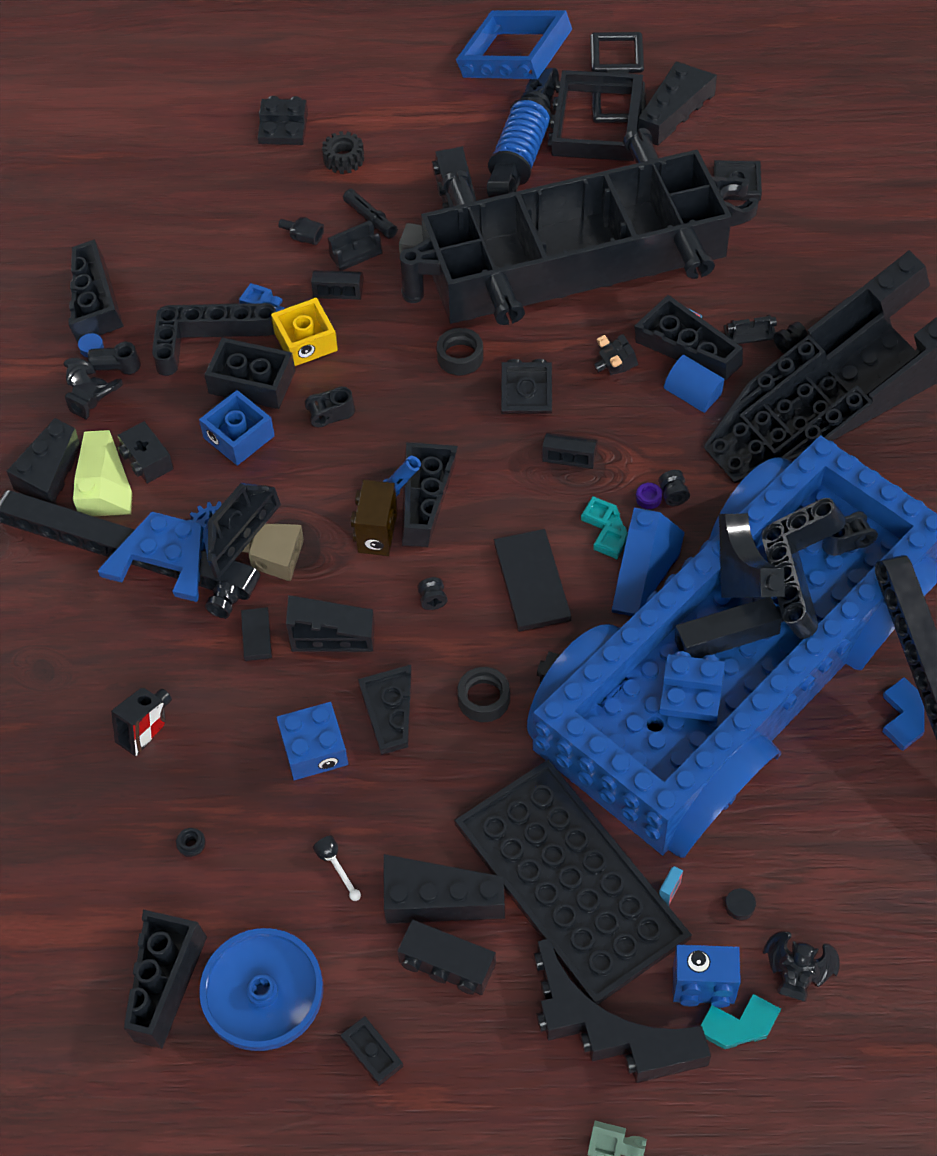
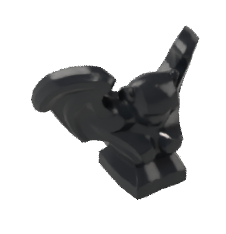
(85, 391)
(799, 966)

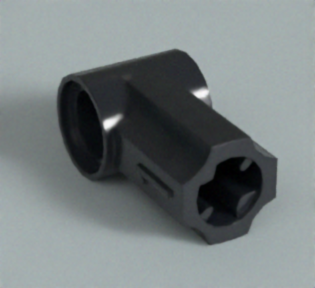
(120, 357)

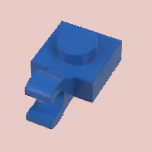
(260, 294)

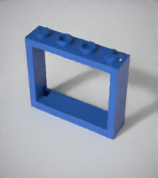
(551, 23)

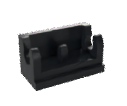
(354, 245)

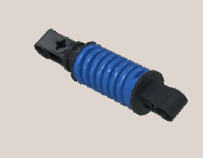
(522, 135)

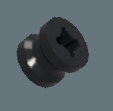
(432, 593)

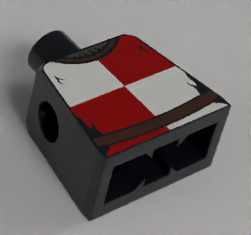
(139, 719)

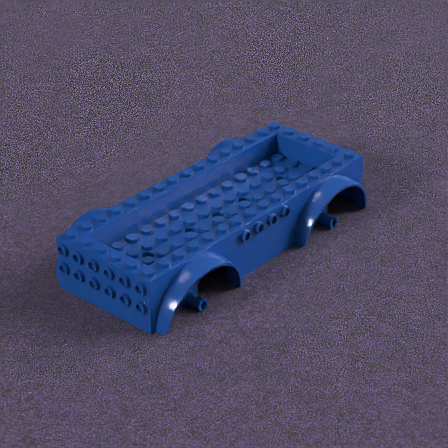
(611, 679)

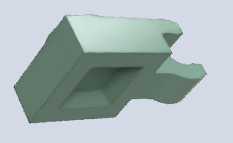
(611, 1141)

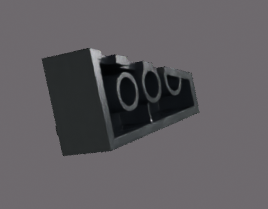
(92, 298)
(425, 491)

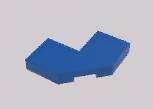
(910, 723)

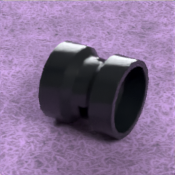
(790, 337)
(674, 490)
(221, 602)

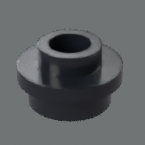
(187, 835)

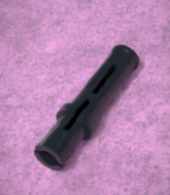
(377, 217)

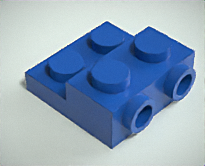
(692, 687)

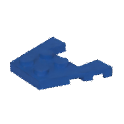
(164, 543)

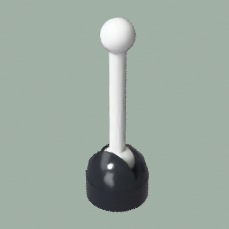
(327, 850)

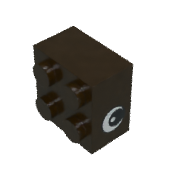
(375, 517)

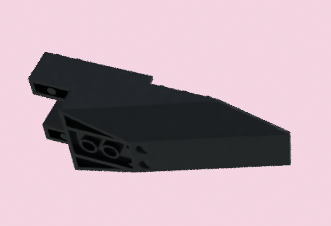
(833, 378)

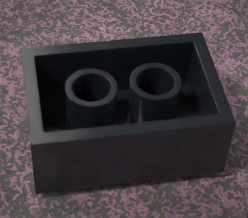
(253, 370)

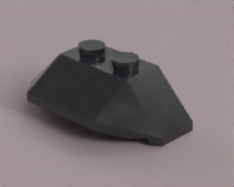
(237, 523)

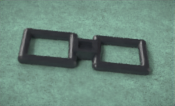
(638, 67)

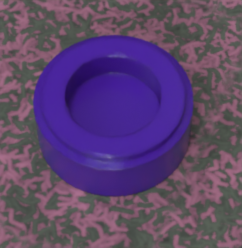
(649, 495)

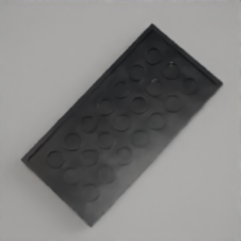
(573, 881)

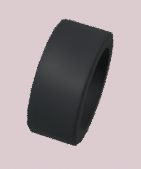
(460, 336)
(478, 676)

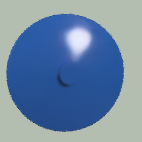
(261, 989)

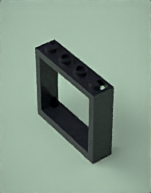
(599, 83)

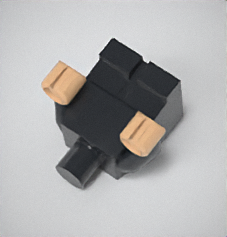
(615, 356)

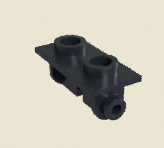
(746, 332)

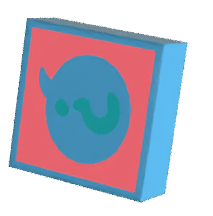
(671, 884)

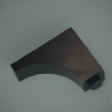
(742, 566)

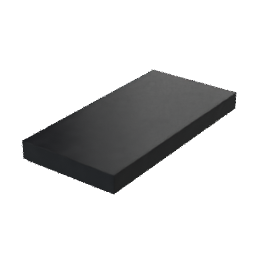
(532, 580)

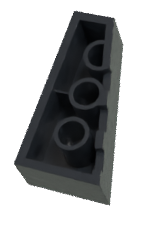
(675, 99)
(678, 332)
(439, 892)
(161, 975)

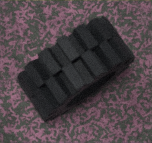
(343, 161)

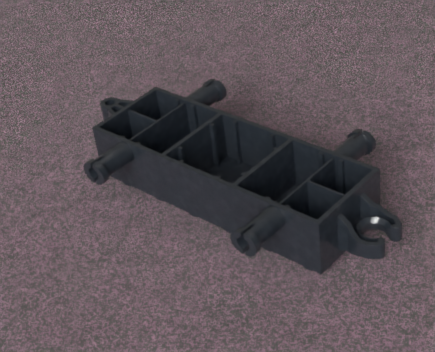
(574, 234)

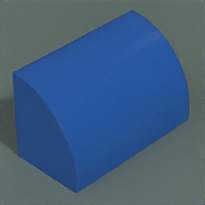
(694, 383)

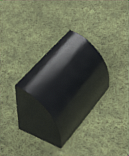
(337, 284)
(569, 450)

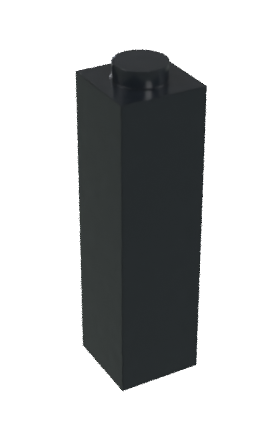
(729, 628)

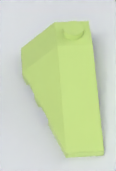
(100, 478)

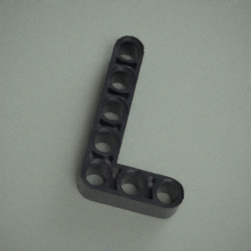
(205, 321)
(781, 544)

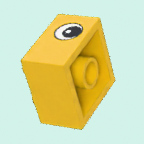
(305, 331)

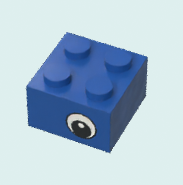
(237, 427)
(312, 740)
(706, 975)

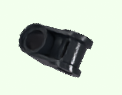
(332, 406)
(853, 535)

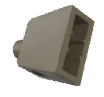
(276, 549)

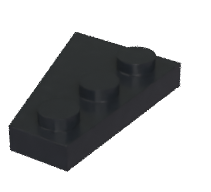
(388, 707)

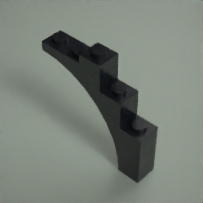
(650, 1050)

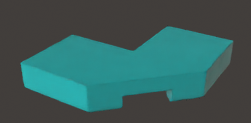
(607, 517)
(753, 1025)

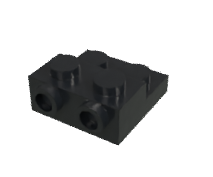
(282, 121)
(526, 387)

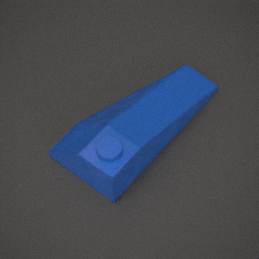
(648, 554)

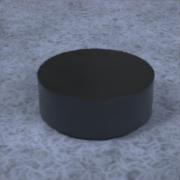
(740, 904)

